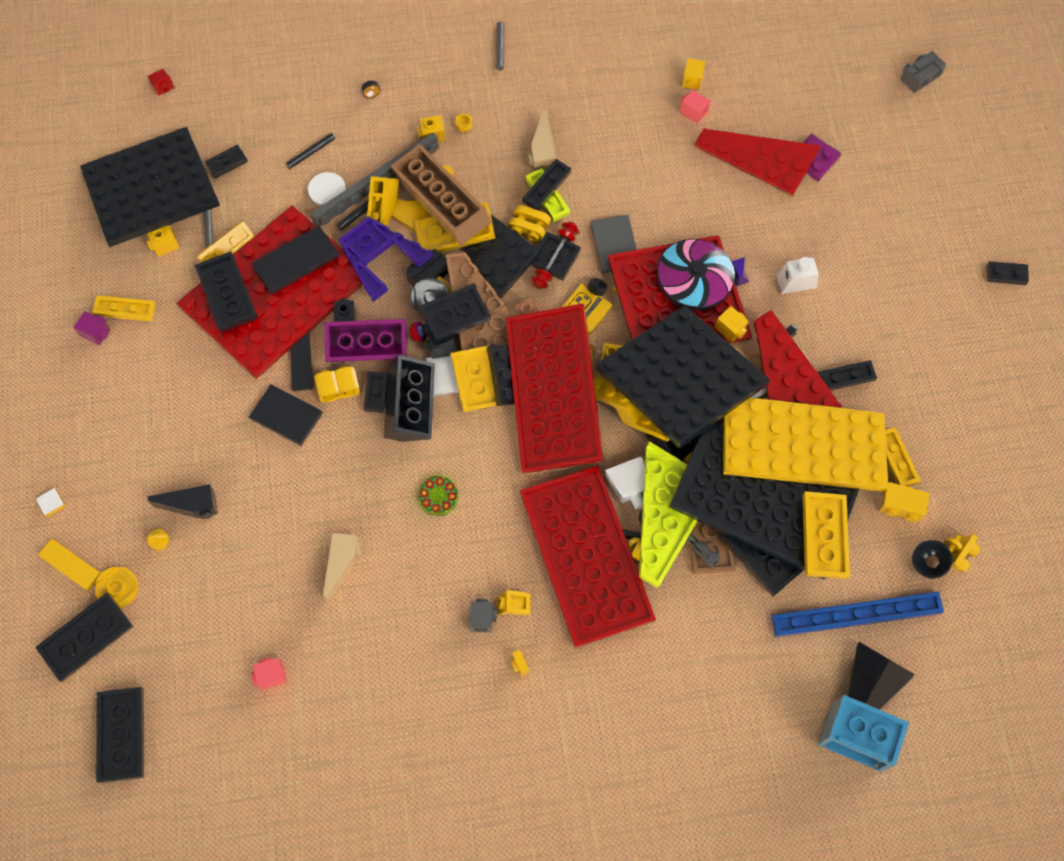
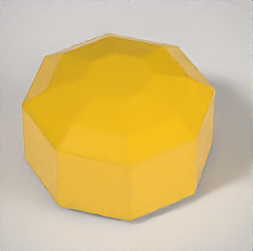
(463, 122)

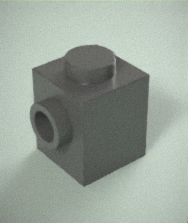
(482, 616)

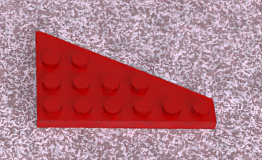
(787, 367)

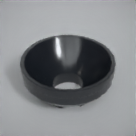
(928, 549)

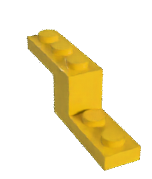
(627, 411)

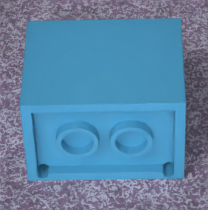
(863, 733)

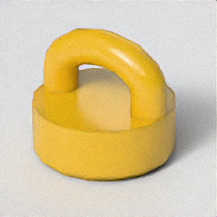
(158, 539)
(636, 553)

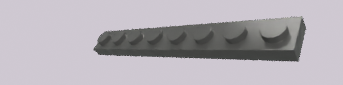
(361, 189)

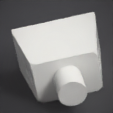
(798, 275)
(628, 481)

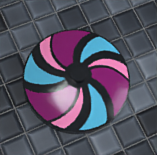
(695, 274)

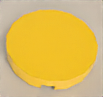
(120, 584)

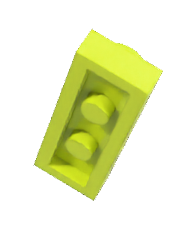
(555, 204)

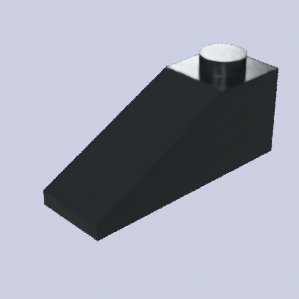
(193, 502)

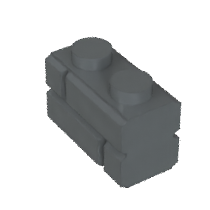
(923, 71)

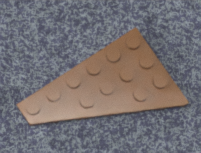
(493, 332)

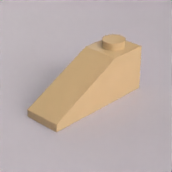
(542, 146)
(341, 560)

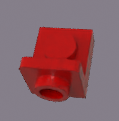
(161, 82)

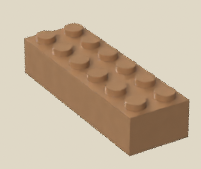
(440, 194)

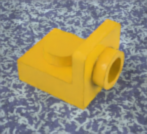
(513, 603)

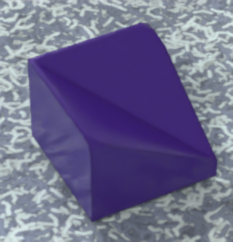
(740, 274)

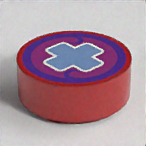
(417, 332)

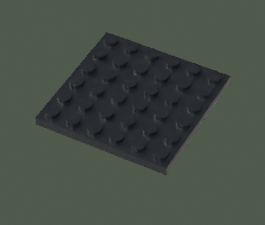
(148, 186)
(682, 375)

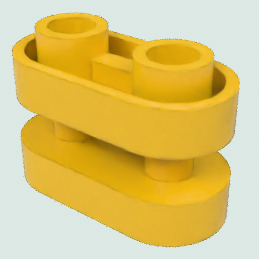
(529, 223)

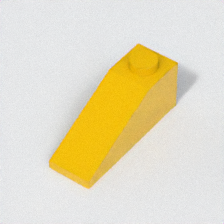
(382, 198)

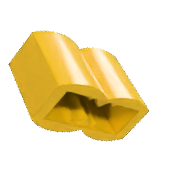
(337, 384)

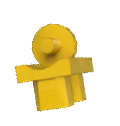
(961, 547)

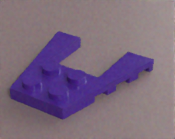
(369, 241)

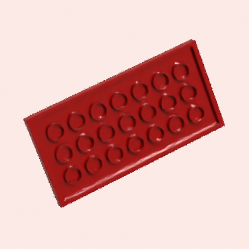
(554, 389)
(587, 557)

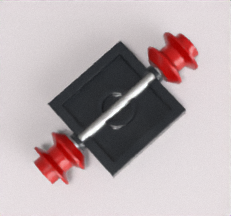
(556, 255)

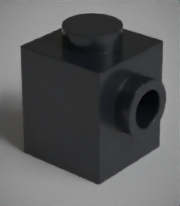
(344, 310)

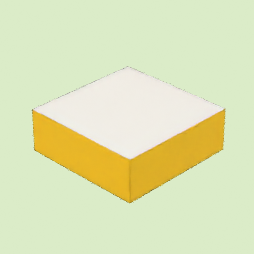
(50, 502)

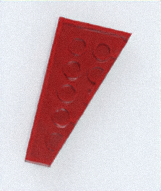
(768, 159)

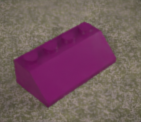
(365, 340)

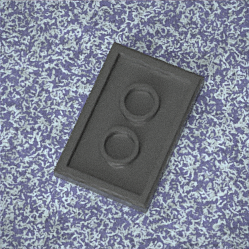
(612, 237)

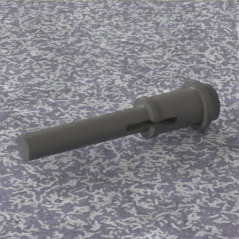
(711, 558)

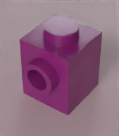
(92, 328)

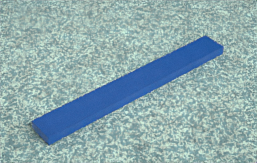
(857, 614)

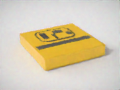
(595, 306)

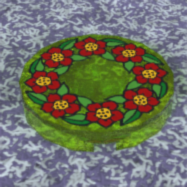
(438, 495)

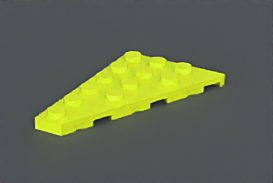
(662, 528)

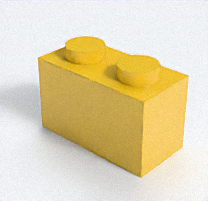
(904, 502)

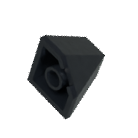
(876, 677)

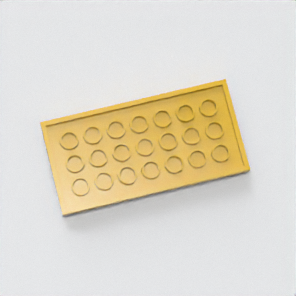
(806, 444)

